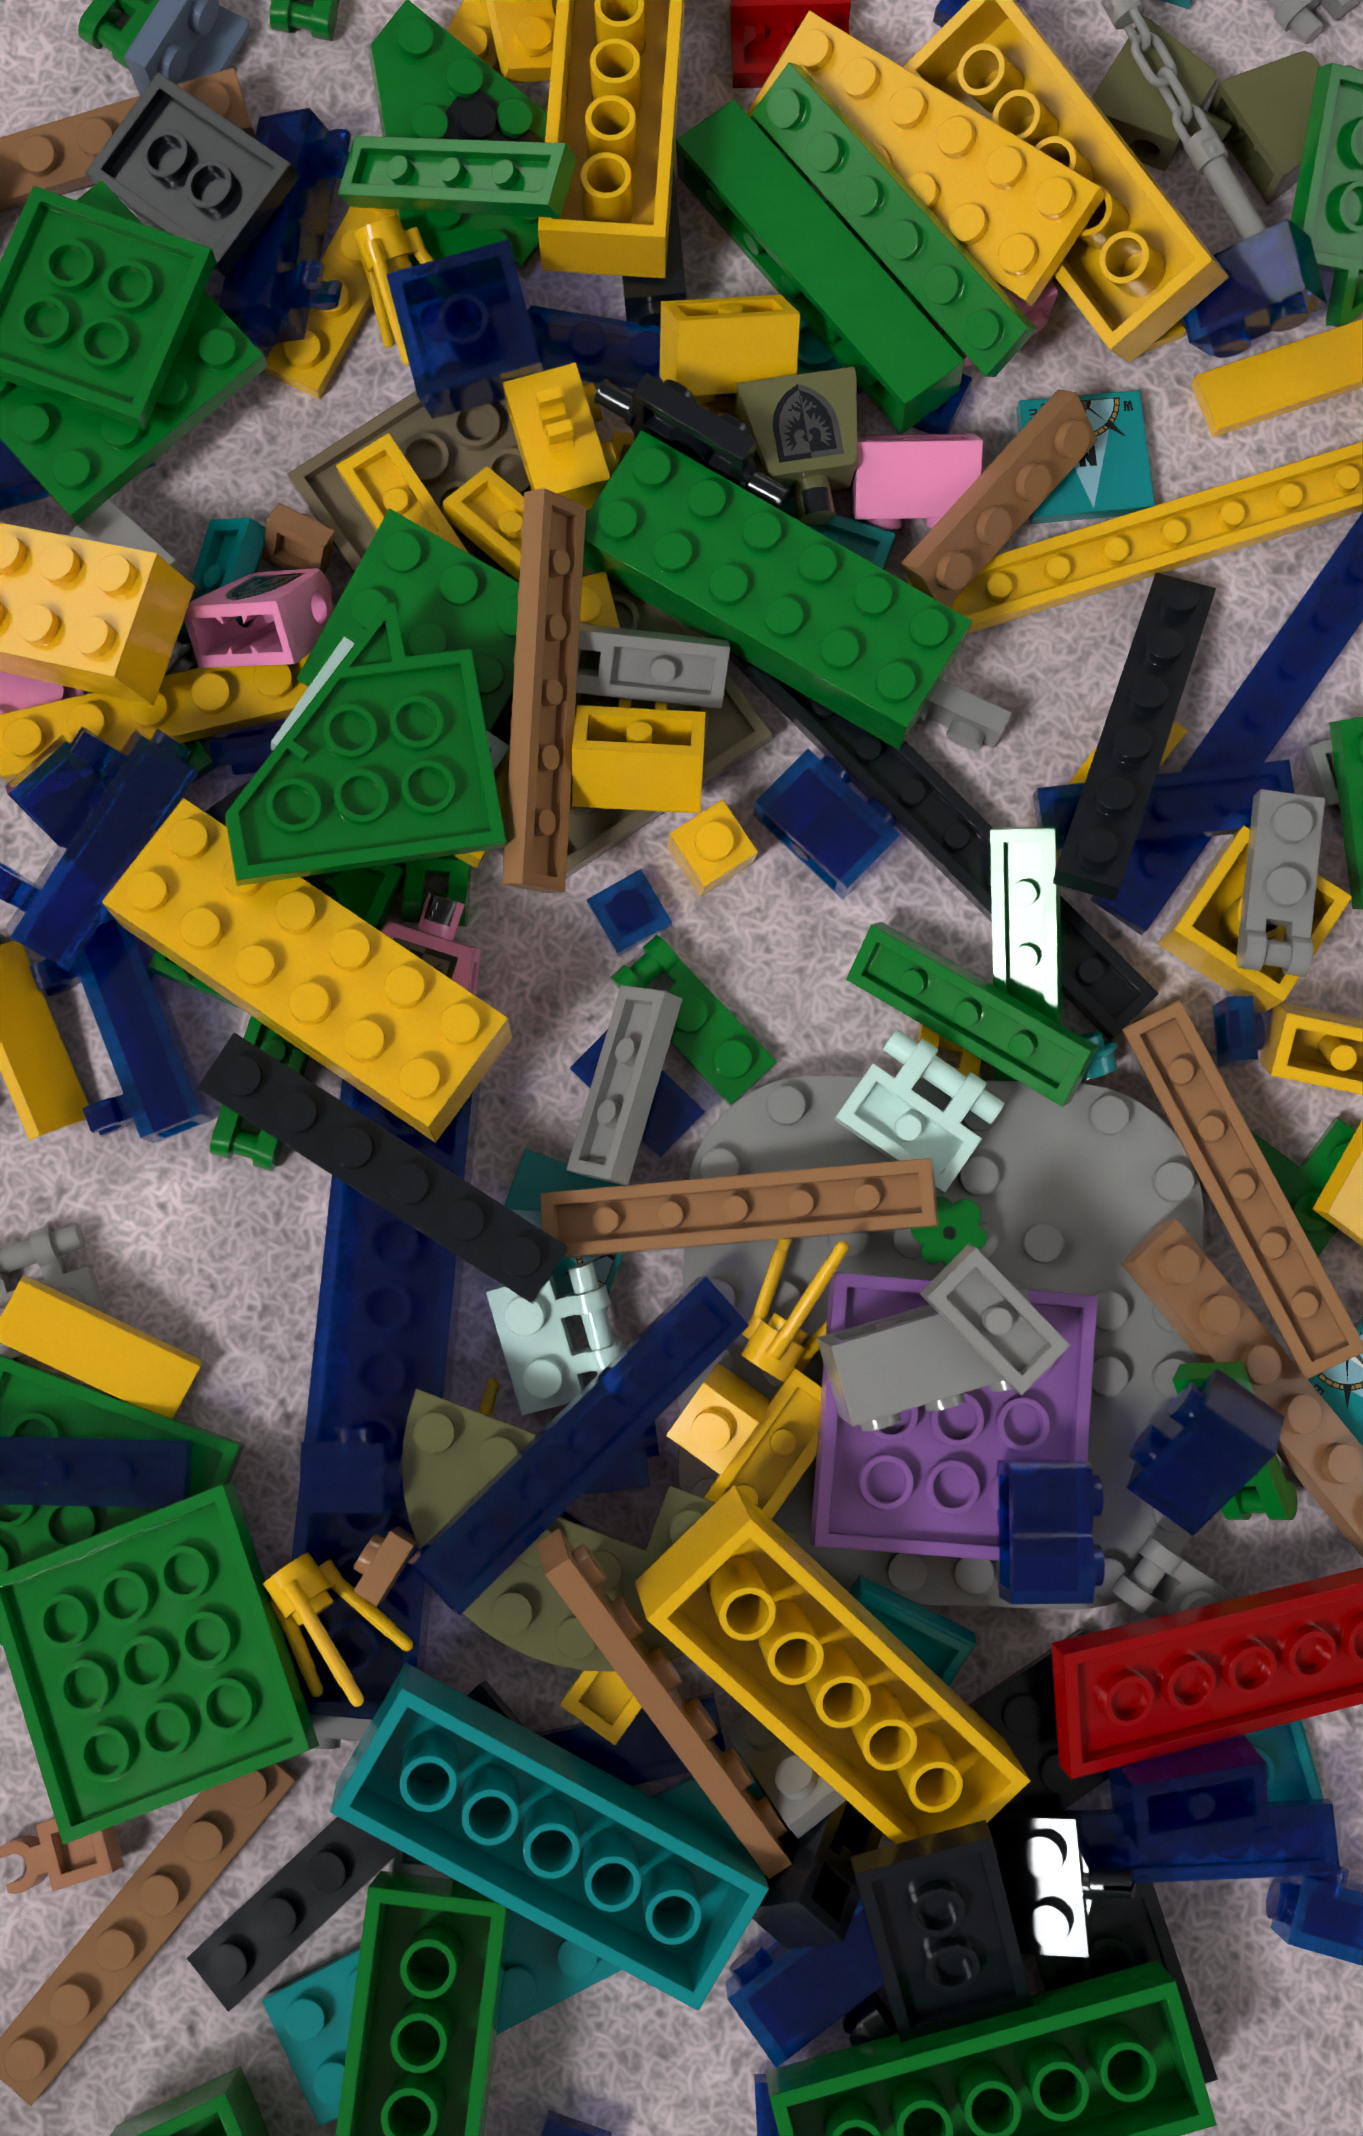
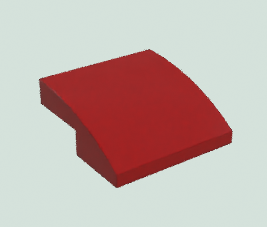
(764, 29)

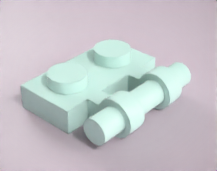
(907, 1125)
(538, 1342)

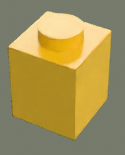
(711, 848)
(719, 1418)

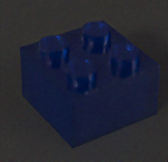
(466, 327)

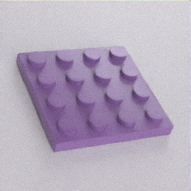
(933, 1474)

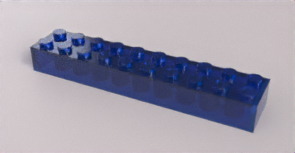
(378, 1337)

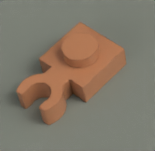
(64, 1864)

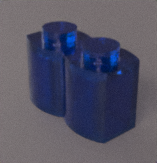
(1047, 1532)

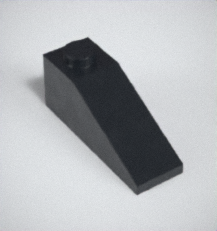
(818, 1892)

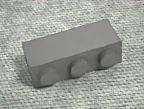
(901, 1366)

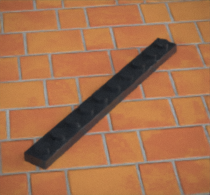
(959, 845)

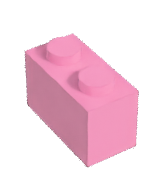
(912, 476)

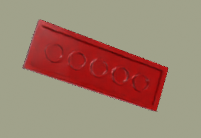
(1208, 1673)

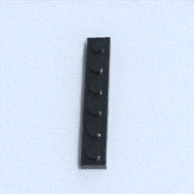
(1134, 738)
(383, 1168)
(299, 1899)

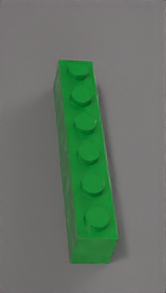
(819, 266)

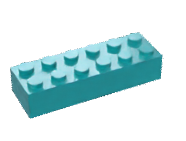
(550, 1836)

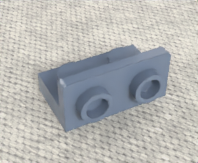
(185, 41)

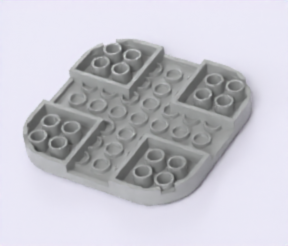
(1060, 1210)

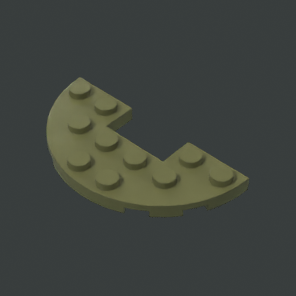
(450, 1459)

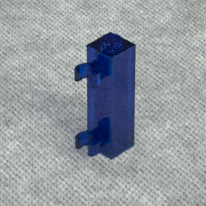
(282, 268)
(115, 825)
(138, 1035)

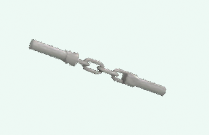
(1205, 146)

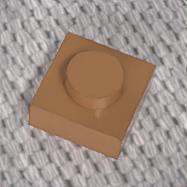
(296, 540)
(383, 1563)

